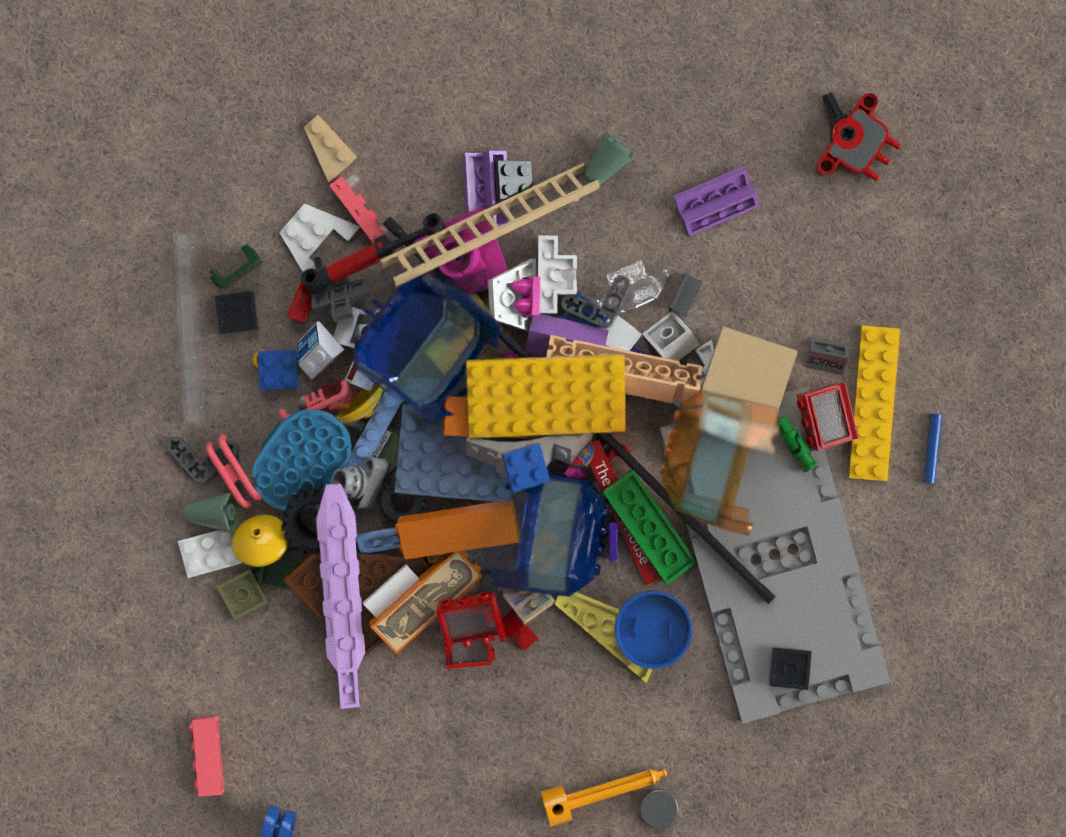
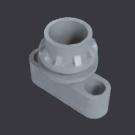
(363, 482)

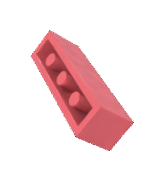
(207, 756)

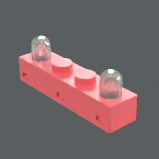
(356, 207)

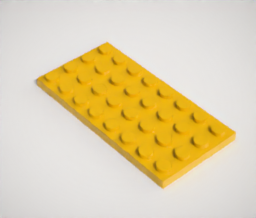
(546, 395)

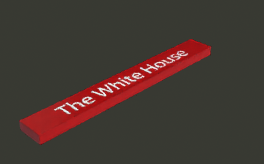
(605, 477)

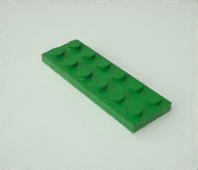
(649, 527)

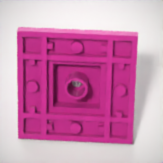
(476, 265)

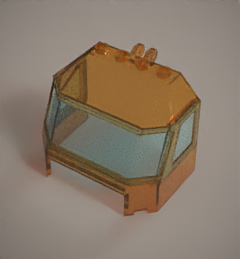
(709, 456)

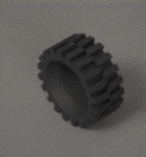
(292, 524)

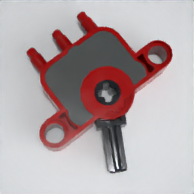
(864, 142)

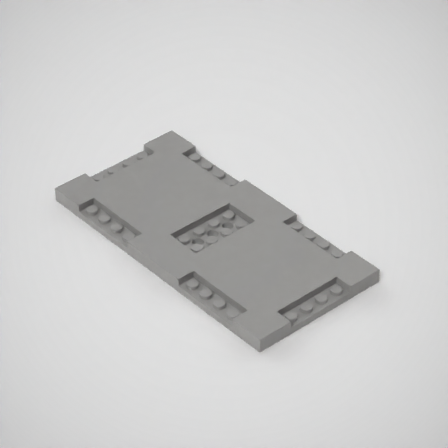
(816, 589)

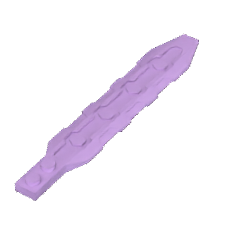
(341, 590)

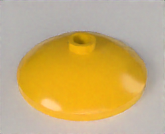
(361, 405)
(261, 548)

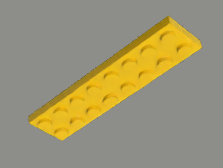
(874, 402)

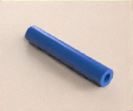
(932, 448)

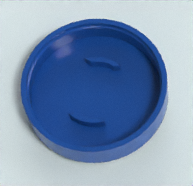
(653, 629)

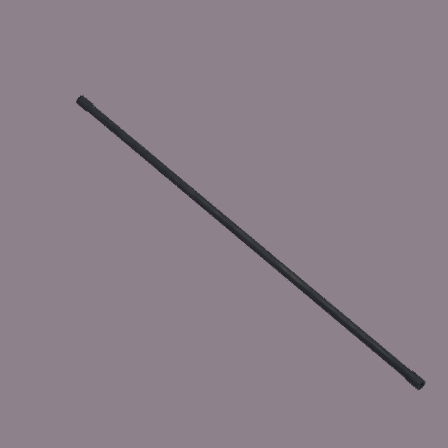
(759, 588)

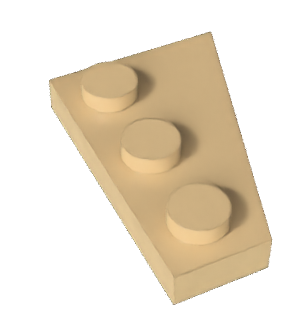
(329, 148)

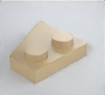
(528, 604)

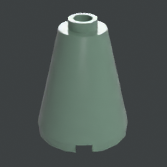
(608, 159)
(213, 512)

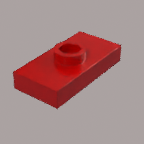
(300, 305)

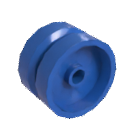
(274, 827)

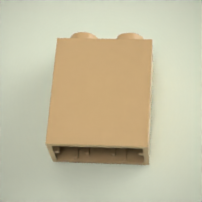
(749, 368)

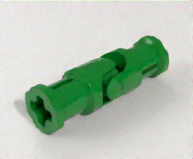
(791, 438)

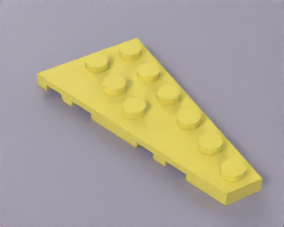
(599, 622)

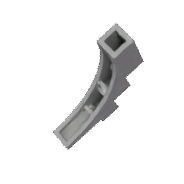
(558, 446)

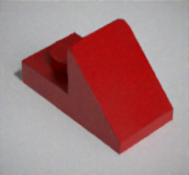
(518, 631)

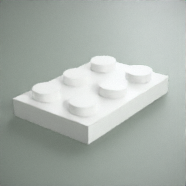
(208, 552)

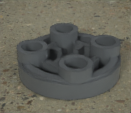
(658, 808)

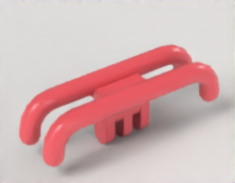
(327, 405)
(231, 472)

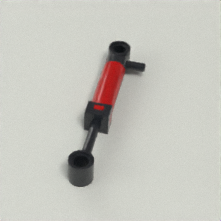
(318, 279)

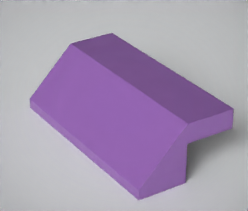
(480, 182)
(716, 201)
(544, 326)

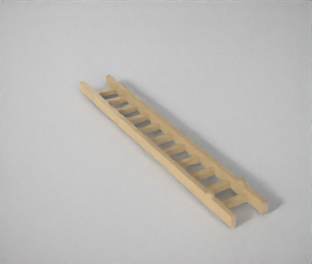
(486, 215)

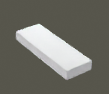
(390, 590)

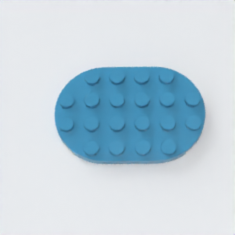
(300, 453)

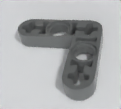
(605, 309)
(205, 464)

